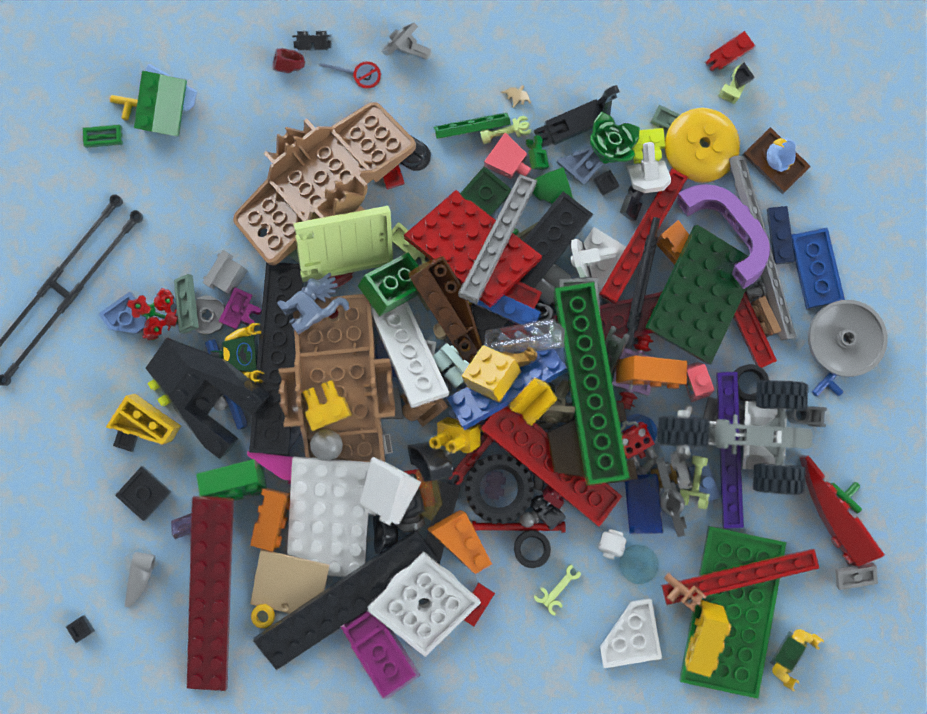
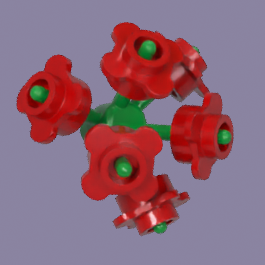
(153, 325)

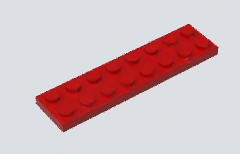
(531, 448)

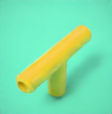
(127, 102)

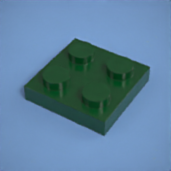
(486, 191)

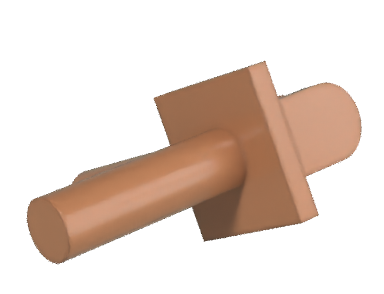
(679, 589)

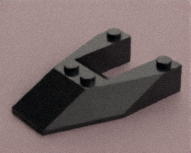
(193, 386)

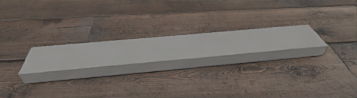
(497, 239)

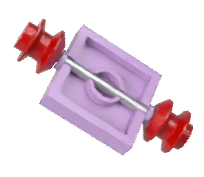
(628, 397)

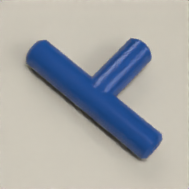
(827, 382)

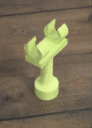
(517, 127)
(699, 463)

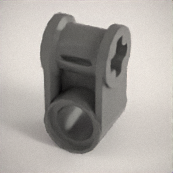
(811, 416)

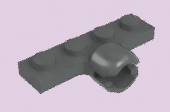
(671, 500)

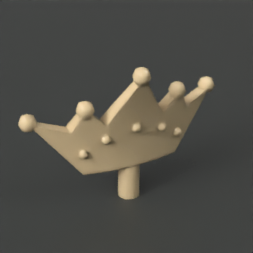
(517, 95)

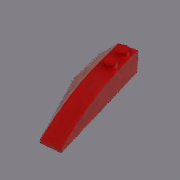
(846, 531)

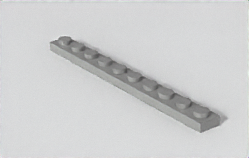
(770, 274)

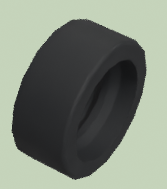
(751, 368)
(546, 552)

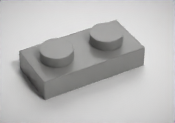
(856, 576)

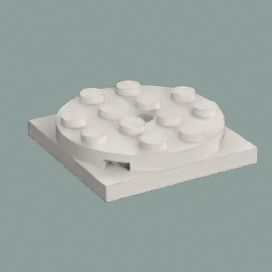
(428, 623)

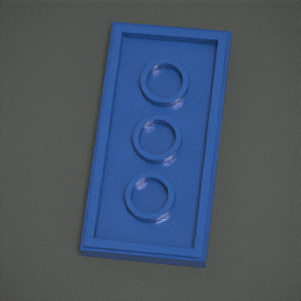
(817, 268)

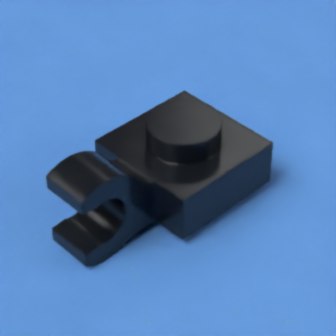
(632, 204)

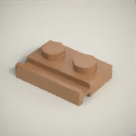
(765, 316)

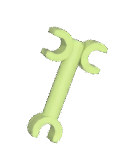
(549, 600)

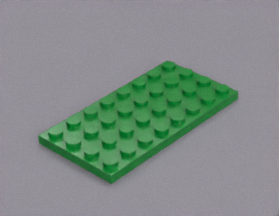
(747, 609)

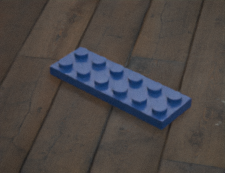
(474, 407)

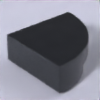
(743, 76)

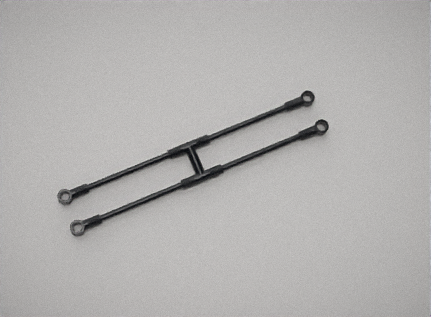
(69, 296)

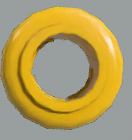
(271, 616)

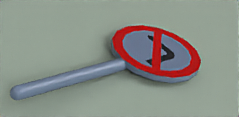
(366, 74)

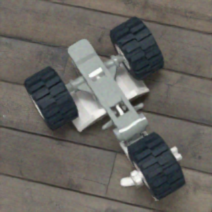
(763, 435)

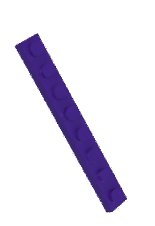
(730, 463)

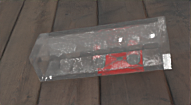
(515, 339)

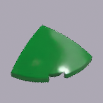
(551, 185)

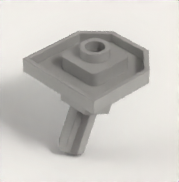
(406, 43)

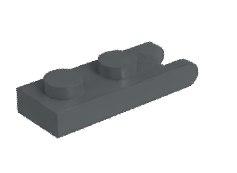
(614, 348)

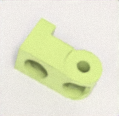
(730, 92)

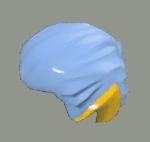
(781, 154)

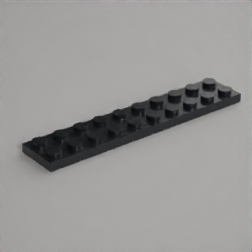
(550, 239)
(274, 353)
(339, 602)

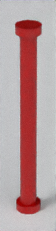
(516, 527)

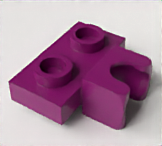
(238, 310)

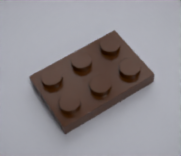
(757, 156)

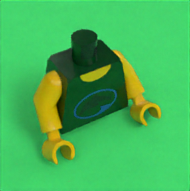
(240, 351)
(790, 653)

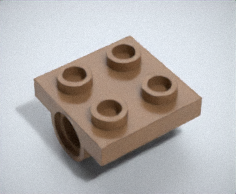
(425, 412)

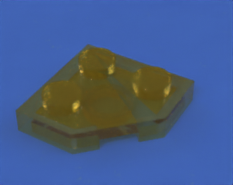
(430, 495)

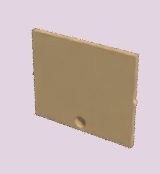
(287, 581)

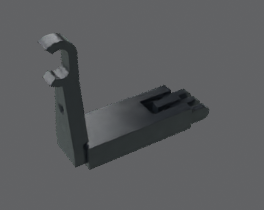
(576, 120)

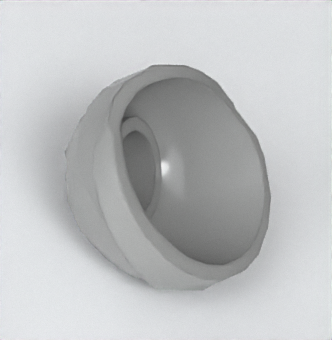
(326, 444)

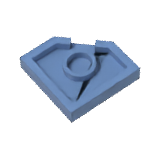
(119, 316)

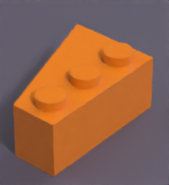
(672, 241)
(651, 371)
(271, 519)
(462, 541)

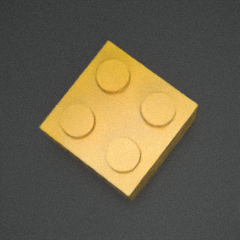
(491, 373)

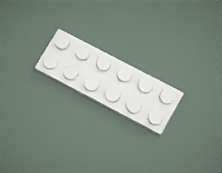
(410, 355)

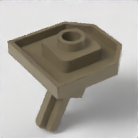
(558, 411)

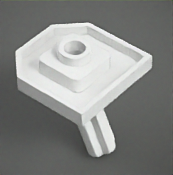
(650, 174)
(584, 258)

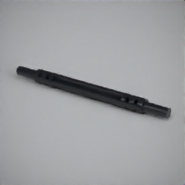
(642, 281)

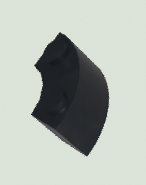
(430, 461)

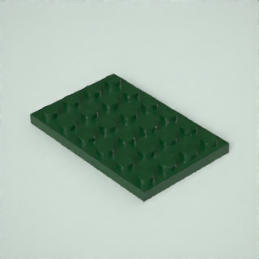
(699, 296)

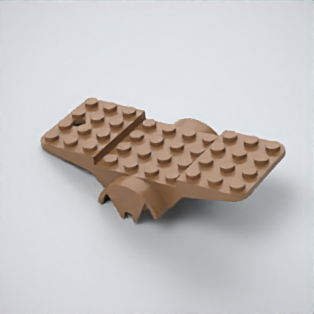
(320, 176)
(344, 353)

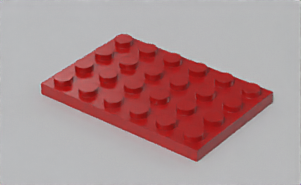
(458, 233)

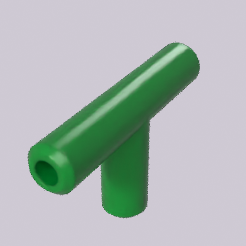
(846, 496)

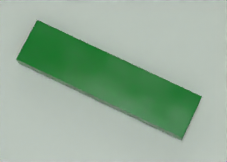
(472, 125)

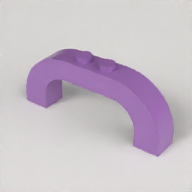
(740, 219)

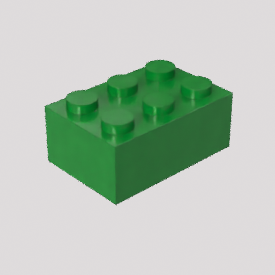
(390, 284)
(233, 481)

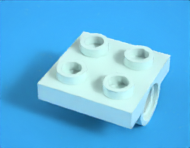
(448, 359)

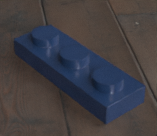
(780, 235)

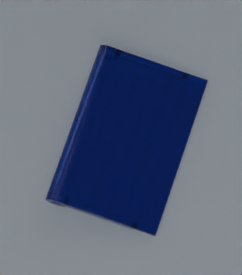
(644, 505)

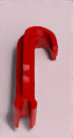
(470, 459)

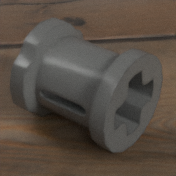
(756, 291)

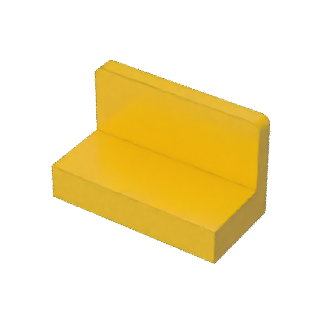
(533, 400)

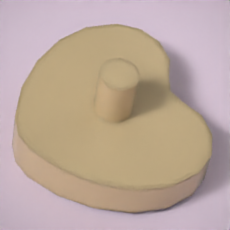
(439, 332)

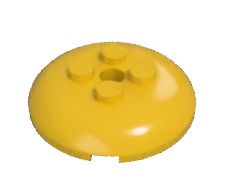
(687, 154)

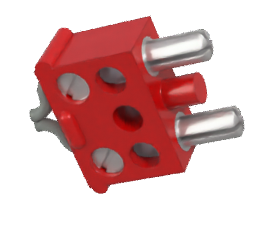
(637, 434)

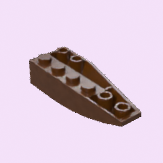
(441, 293)

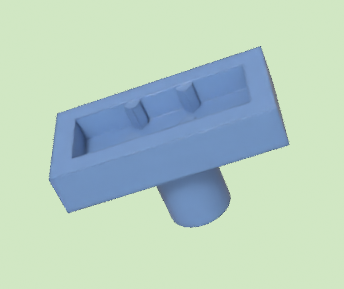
(707, 482)

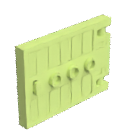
(344, 243)

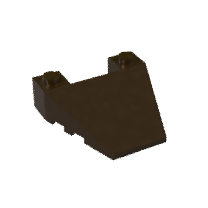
(566, 450)

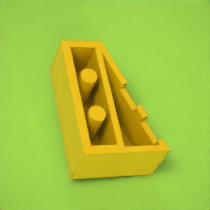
(143, 420)
(708, 639)

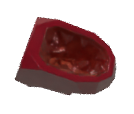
(287, 61)

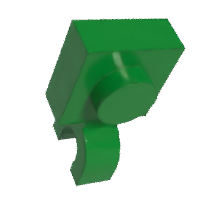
(537, 155)

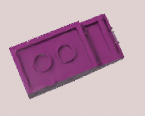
(380, 654)

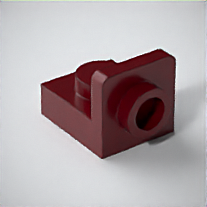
(553, 497)

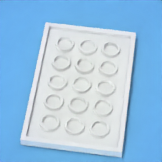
(327, 514)

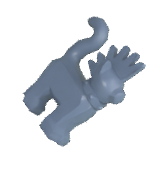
(309, 310)

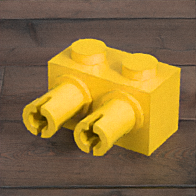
(325, 414)
(454, 437)

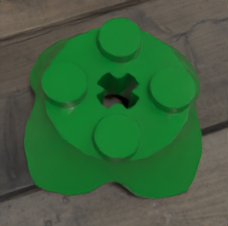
(613, 141)

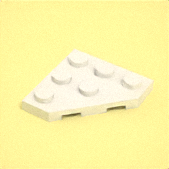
(602, 269)
(633, 637)

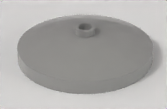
(864, 337)

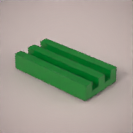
(118, 135)

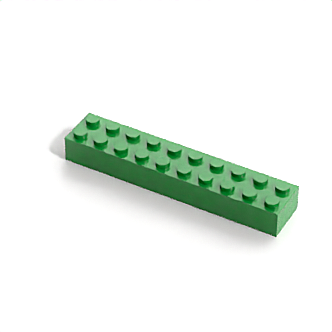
(590, 384)

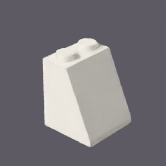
(387, 491)

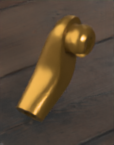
(523, 358)

